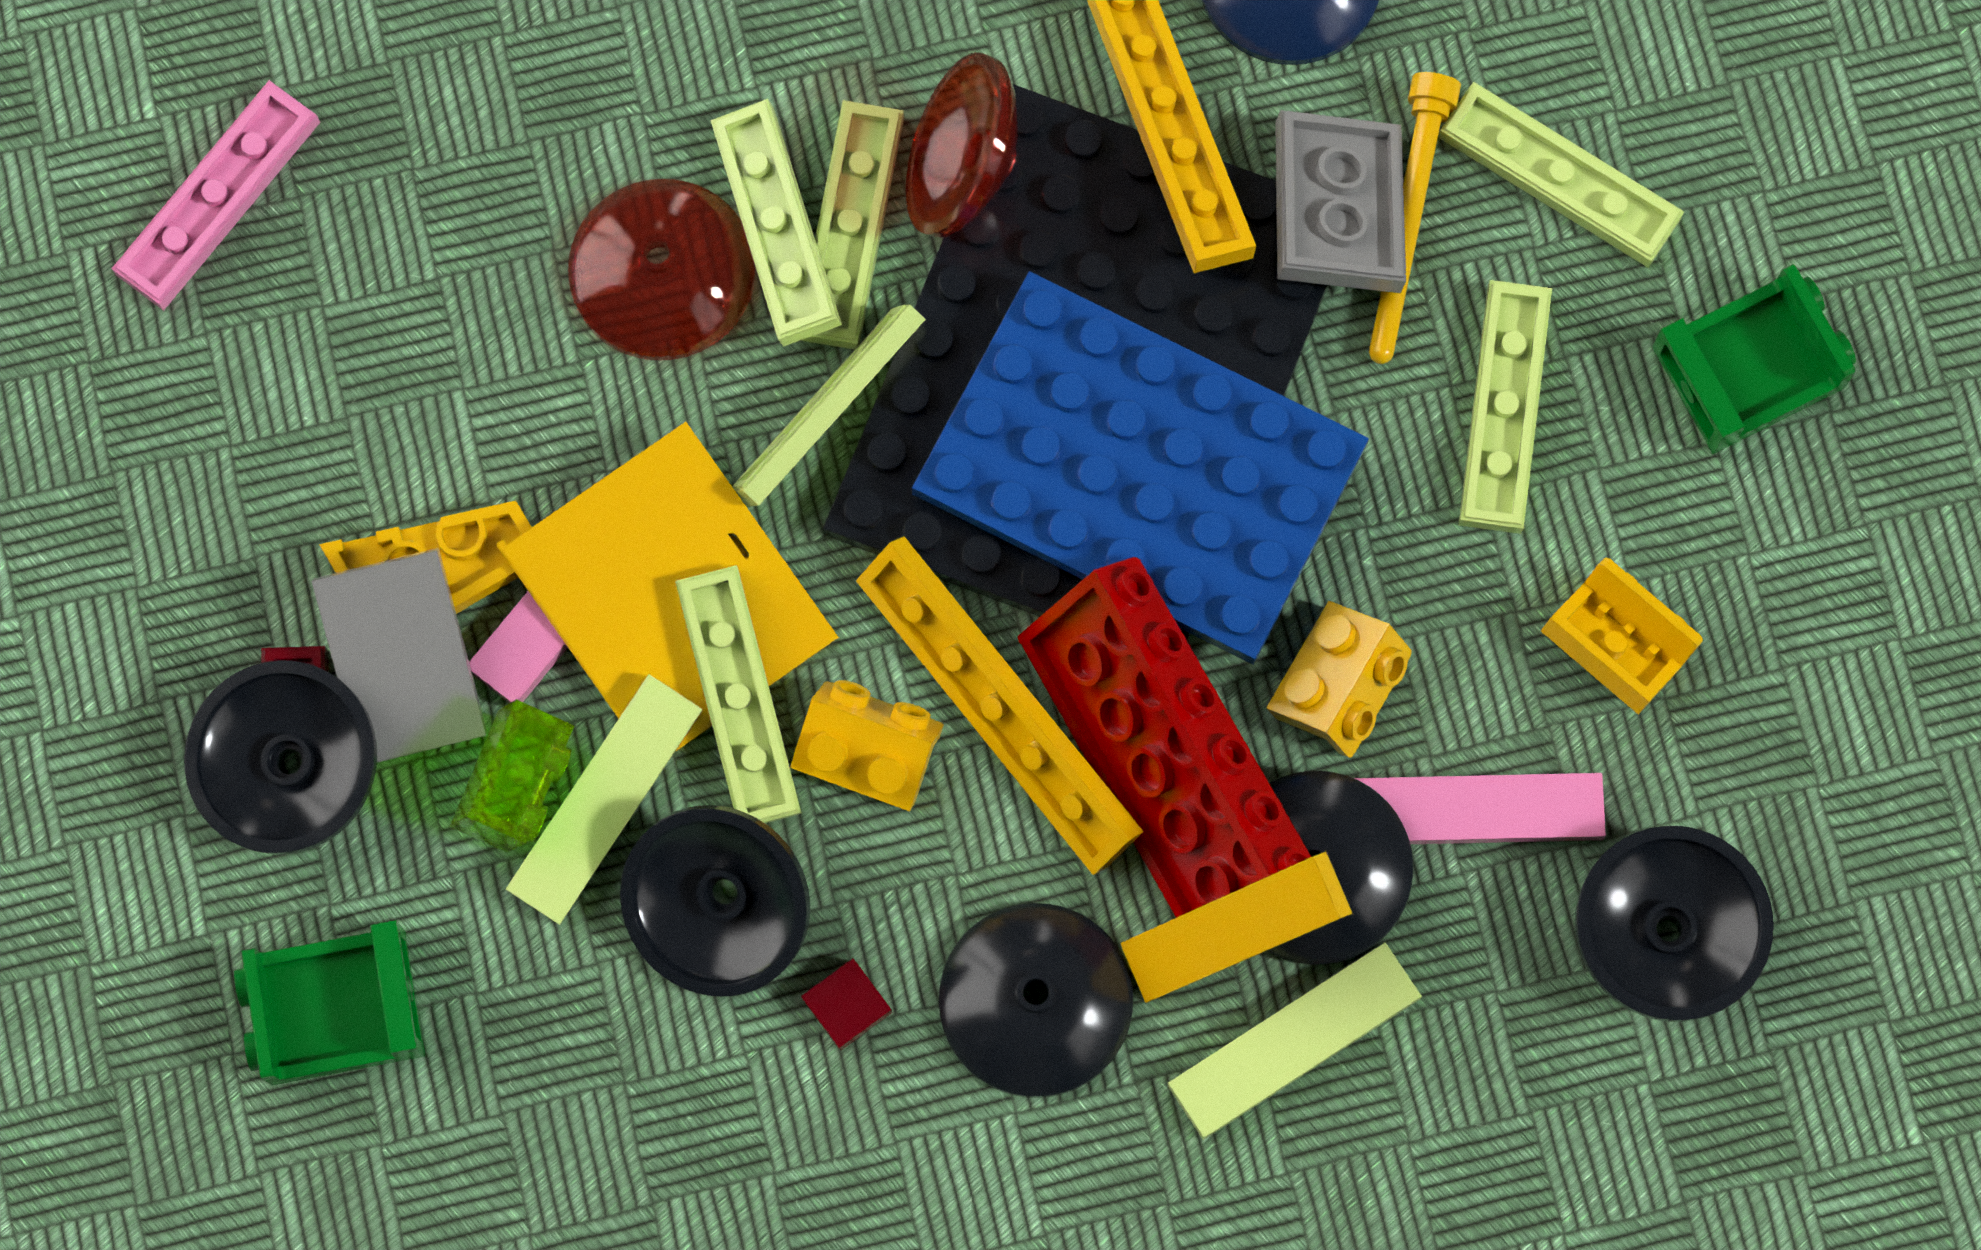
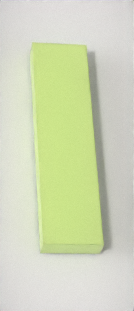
(1560, 174)
(855, 212)
(775, 223)
(827, 404)
(1505, 407)
(738, 695)
(604, 799)
(1294, 1041)

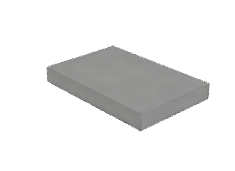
(1340, 202)
(402, 652)

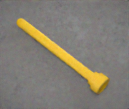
(1432, 100)

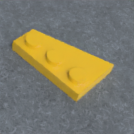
(465, 544)

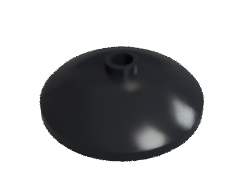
(240, 751)
(1366, 852)
(1705, 892)
(686, 920)
(1046, 1045)

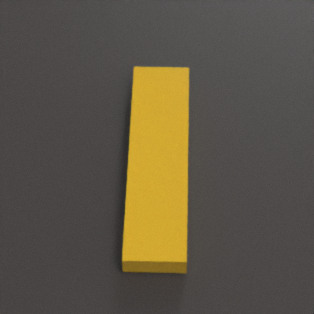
(1236, 927)

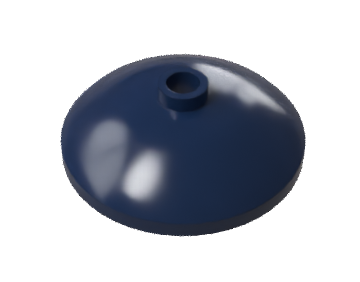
(1290, 29)

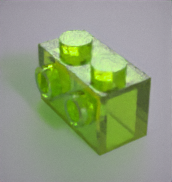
(513, 777)

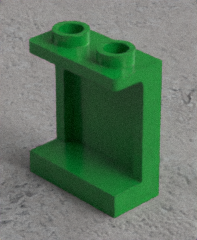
(1756, 359)
(330, 1006)

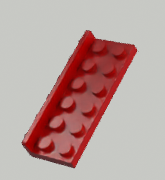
(1160, 737)

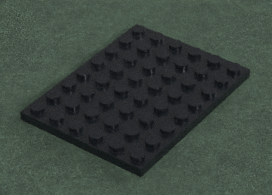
(1096, 223)

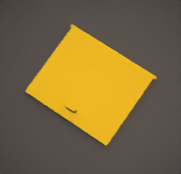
(611, 566)

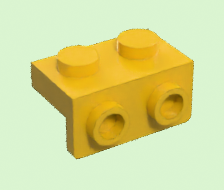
(1622, 635)
(1341, 677)
(866, 743)

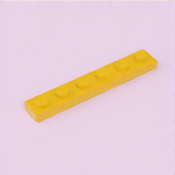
(1174, 132)
(999, 706)

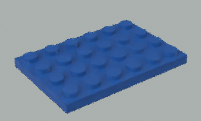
(1127, 446)

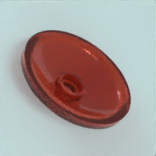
(962, 146)
(670, 305)

